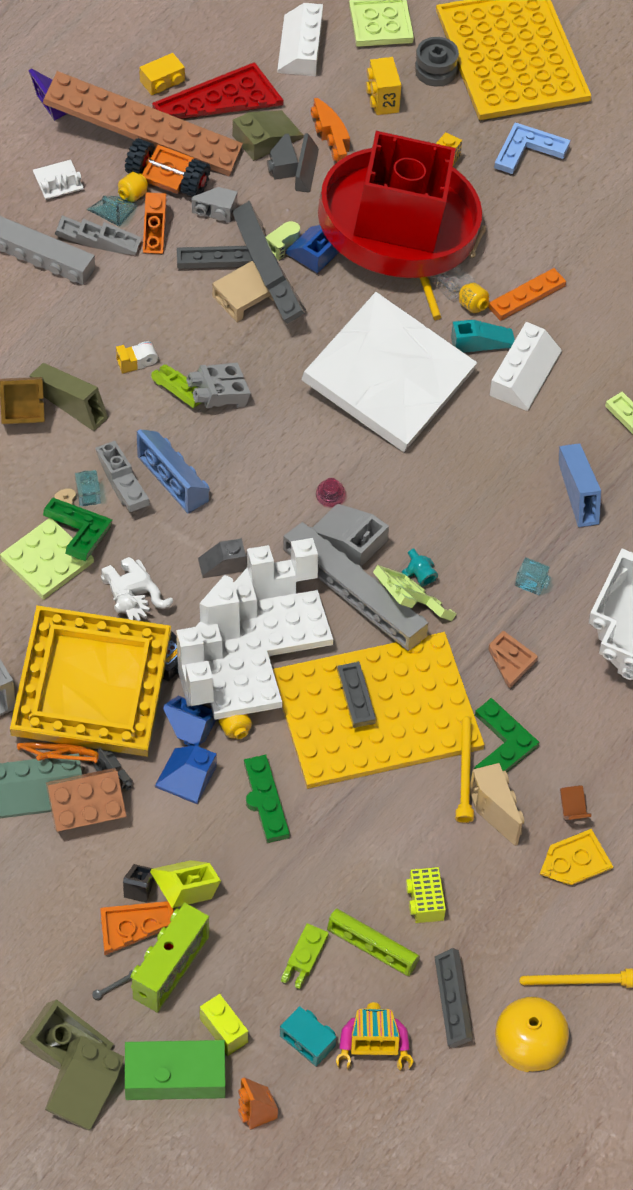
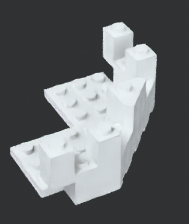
(244, 624)

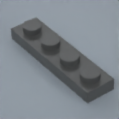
(213, 257)
(453, 998)

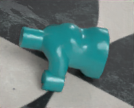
(421, 567)

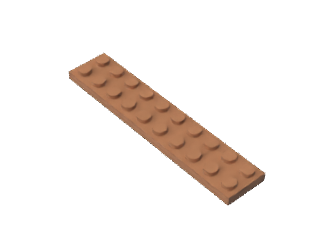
(141, 122)

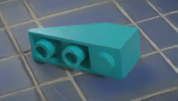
(480, 336)

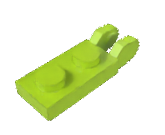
(175, 383)
(305, 954)

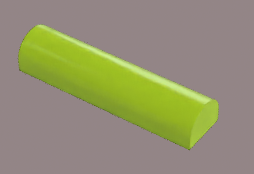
(372, 942)

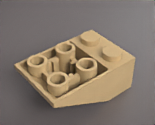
(496, 802)

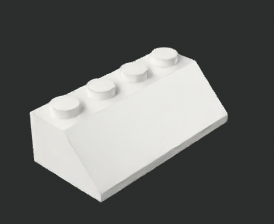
(301, 40)
(525, 367)

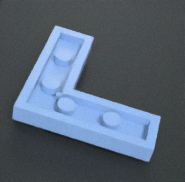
(524, 136)

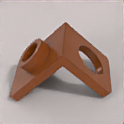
(573, 802)

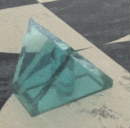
(113, 209)

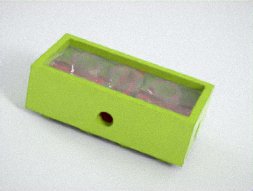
(170, 957)

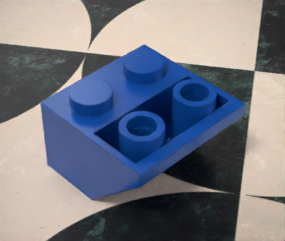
(312, 249)

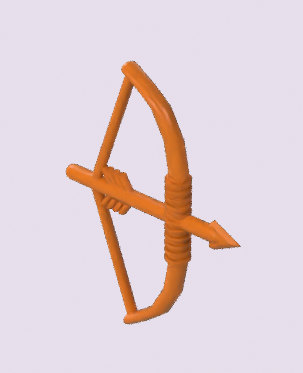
(60, 749)

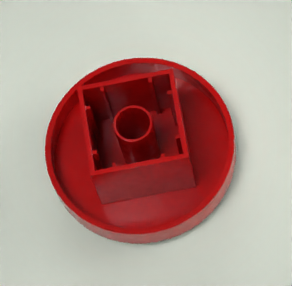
(400, 208)

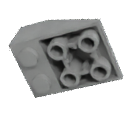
(353, 532)

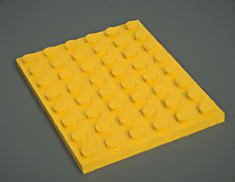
(513, 56)
(414, 701)

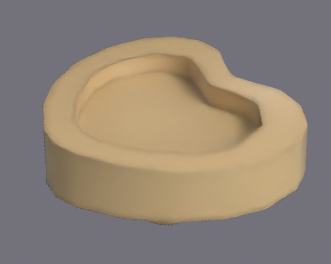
(66, 495)

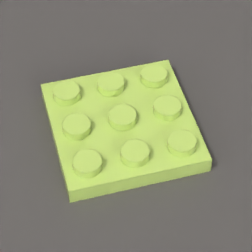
(380, 22)
(42, 560)

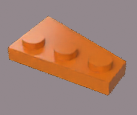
(133, 923)

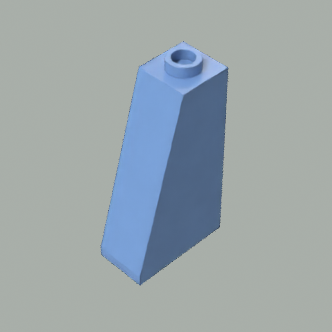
(580, 485)

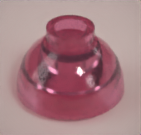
(330, 492)

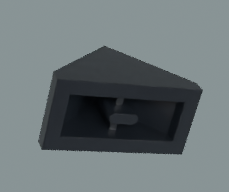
(138, 883)

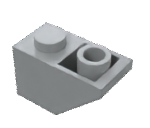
(216, 204)

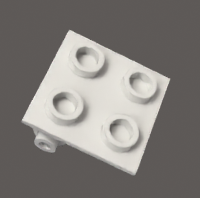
(58, 179)

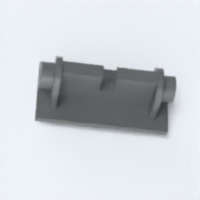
(107, 761)

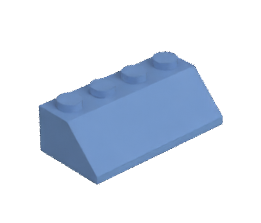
(171, 470)

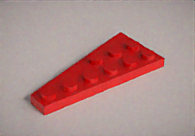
(231, 92)

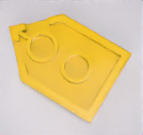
(576, 859)

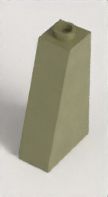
(72, 395)

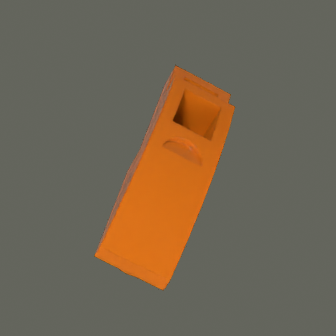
(331, 129)

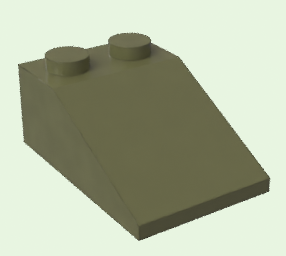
(262, 131)
(55, 1030)
(84, 1082)

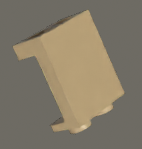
(240, 290)

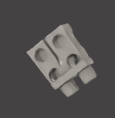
(219, 385)

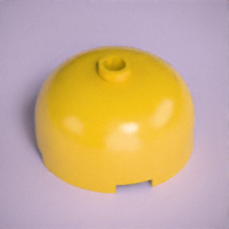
(532, 1034)

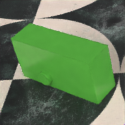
(175, 1070)

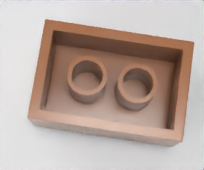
(85, 799)

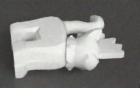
(128, 586)

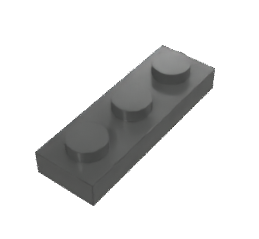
(356, 694)

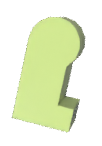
(283, 237)

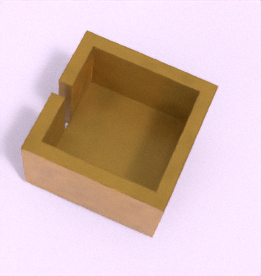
(21, 400)

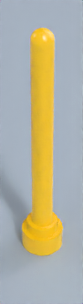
(464, 812)
(624, 978)

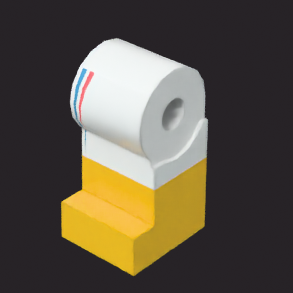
(136, 357)

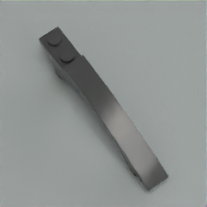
(267, 264)

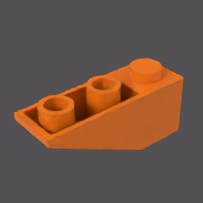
(154, 223)
(256, 1104)

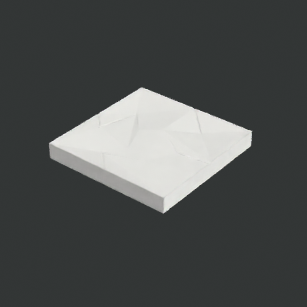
(389, 371)

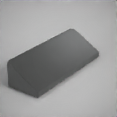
(306, 164)

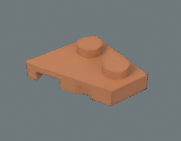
(511, 657)

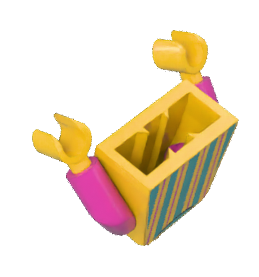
(374, 1033)

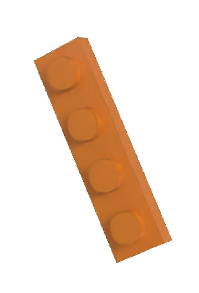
(527, 294)

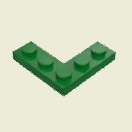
(91, 525)
(517, 740)

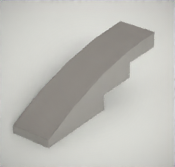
(100, 237)

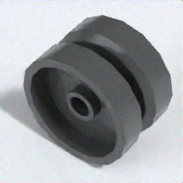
(436, 61)

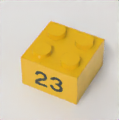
(383, 86)

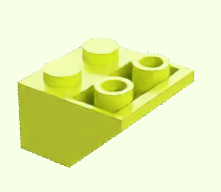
(186, 882)

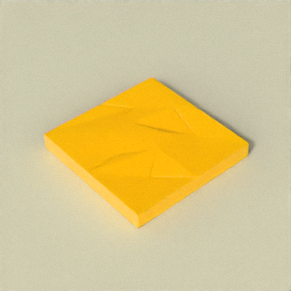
(91, 681)

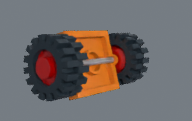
(167, 168)

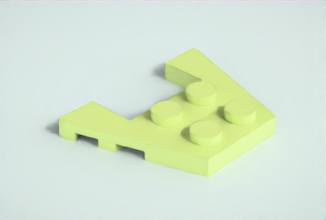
(409, 592)

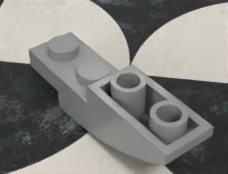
(121, 477)

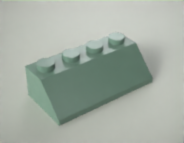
(24, 784)

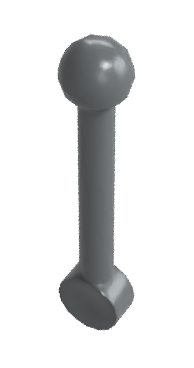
(97, 994)

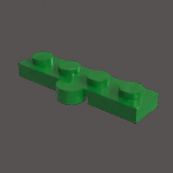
(265, 799)

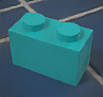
(308, 1035)

